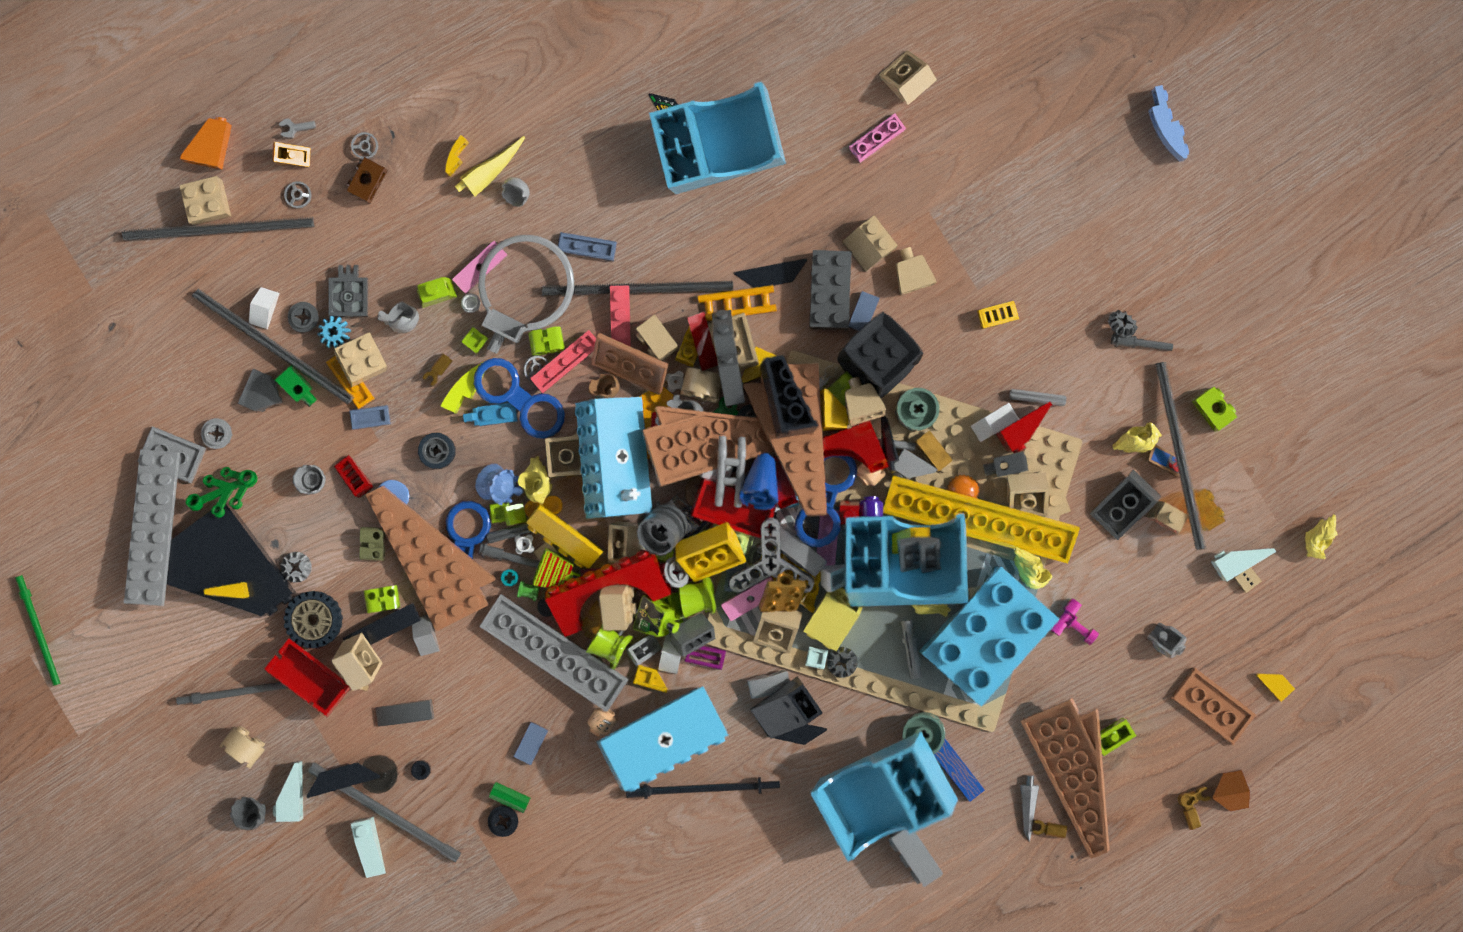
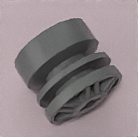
(662, 529)

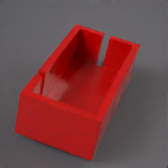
(742, 519)
(307, 678)

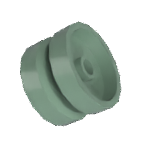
(928, 409)
(930, 723)

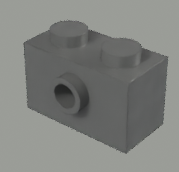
(693, 634)

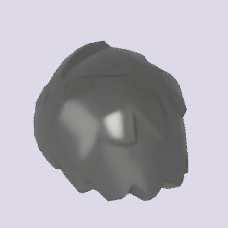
(248, 813)

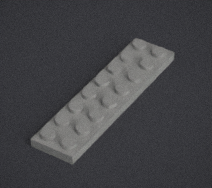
(152, 528)
(554, 652)

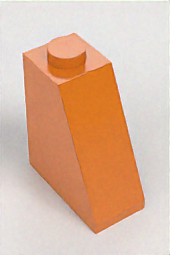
(209, 144)

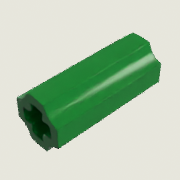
(509, 797)

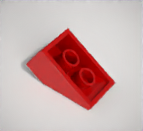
(1021, 431)

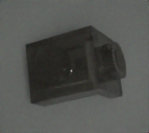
(808, 530)

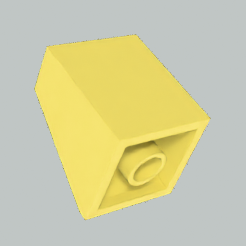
(832, 619)

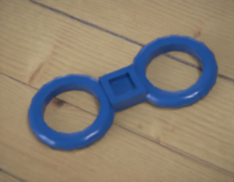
(519, 398)
(831, 495)
(464, 544)

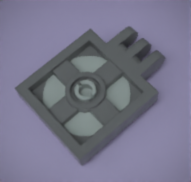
(348, 294)

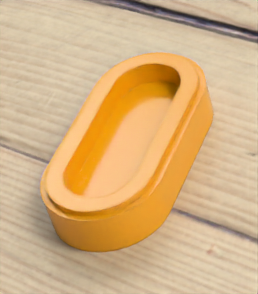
(552, 503)

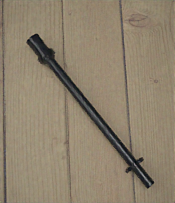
(646, 790)

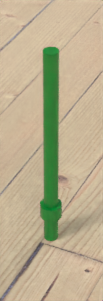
(25, 595)

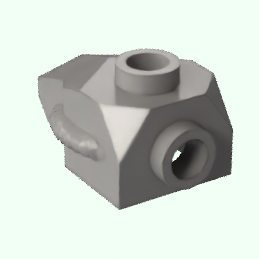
(1167, 640)

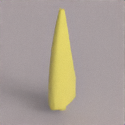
(484, 173)

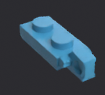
(492, 414)

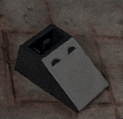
(786, 709)

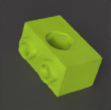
(1204, 405)
(1115, 735)

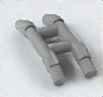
(722, 462)

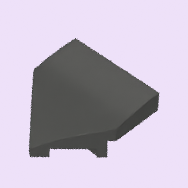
(260, 392)

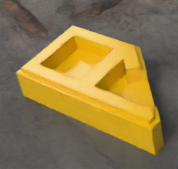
(649, 678)
(1277, 684)

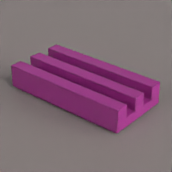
(721, 659)

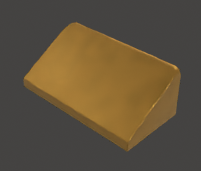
(933, 451)

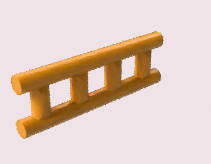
(745, 294)

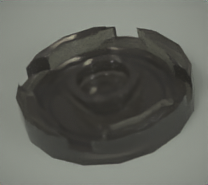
(386, 769)

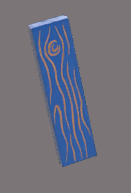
(958, 771)

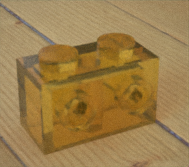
(1210, 514)

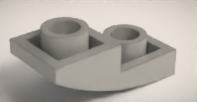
(766, 685)

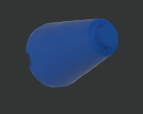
(761, 484)

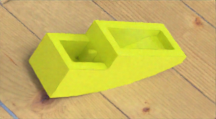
(462, 388)

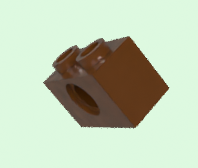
(366, 191)

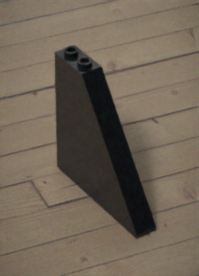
(227, 553)

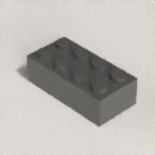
(830, 290)

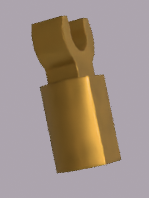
(438, 368)
(1051, 829)

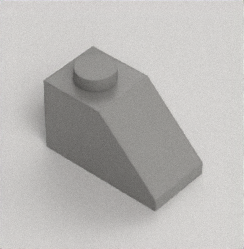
(911, 466)

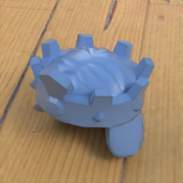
(497, 484)

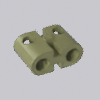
(372, 544)

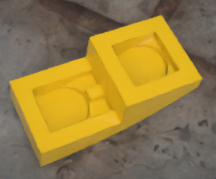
(453, 161)

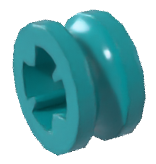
(513, 582)

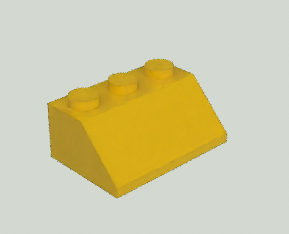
(710, 552)

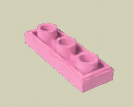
(868, 145)
(470, 275)
(741, 604)

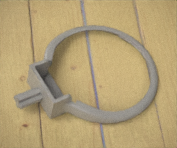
(504, 325)

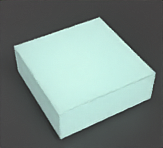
(816, 658)

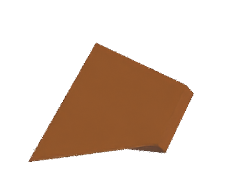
(1233, 791)

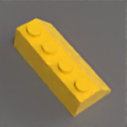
(564, 536)

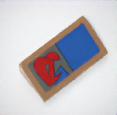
(1164, 460)

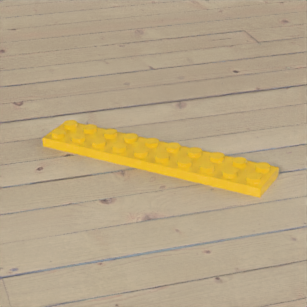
(982, 519)

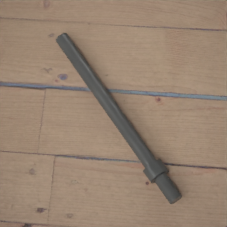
(197, 698)

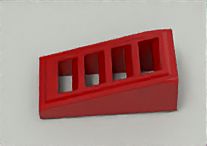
(366, 484)

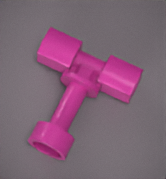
(1068, 620)

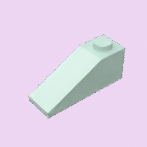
(1235, 562)
(290, 801)
(368, 846)

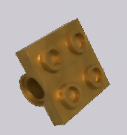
(782, 594)

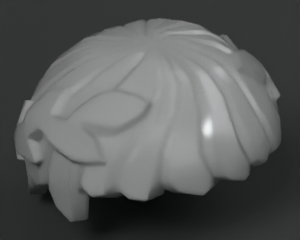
(309, 479)

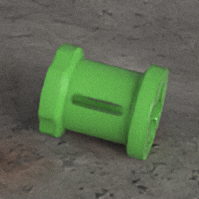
(528, 591)

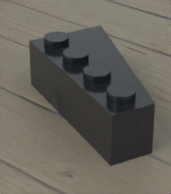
(787, 406)

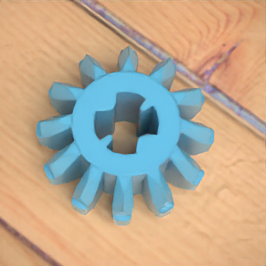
(332, 325)

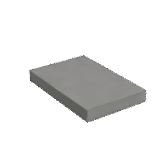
(190, 453)

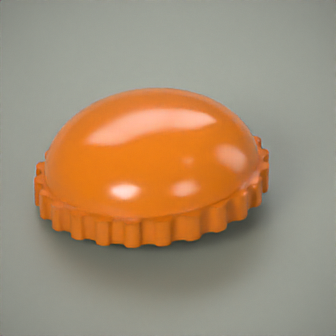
(964, 485)

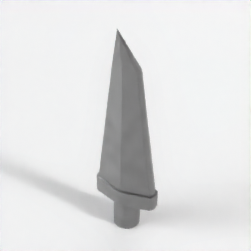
(1029, 797)

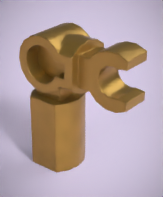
(1187, 800)

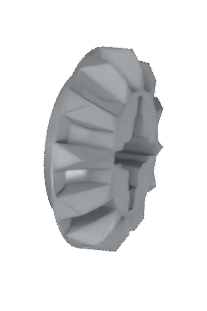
(211, 426)
(305, 566)
(675, 580)

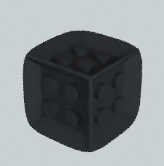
(880, 354)

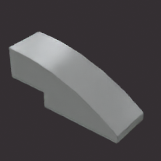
(799, 553)

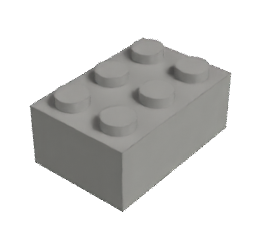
(915, 856)

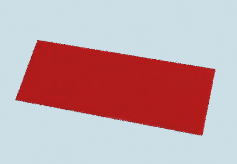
(703, 341)

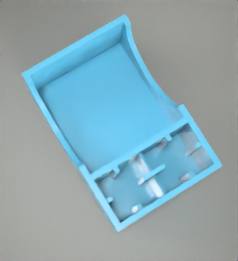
(717, 139)
(875, 574)
(989, 635)
(884, 795)

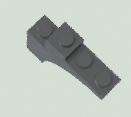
(727, 357)

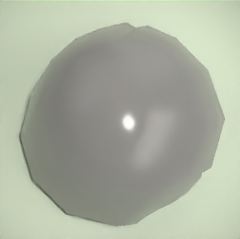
(515, 191)

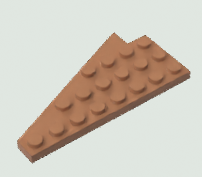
(689, 440)
(799, 454)
(438, 569)
(1073, 760)

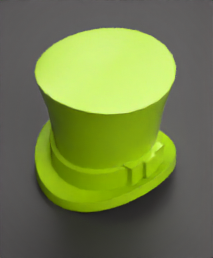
(698, 598)
(608, 645)

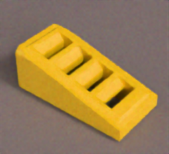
(983, 320)
(237, 590)

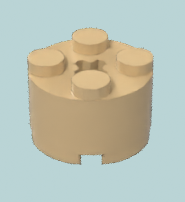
(701, 385)
(242, 746)

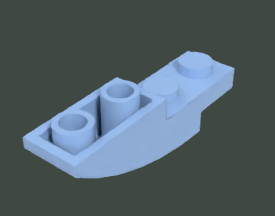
(1169, 132)

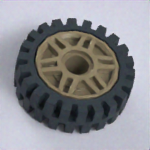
(298, 622)

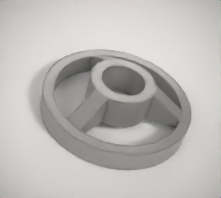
(362, 142)
(299, 198)
(532, 365)

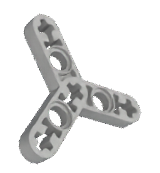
(765, 570)

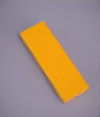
(360, 392)

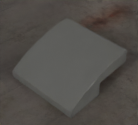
(919, 553)

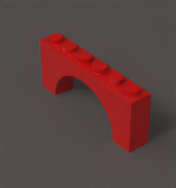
(855, 442)
(637, 571)

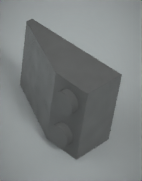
(1125, 504)

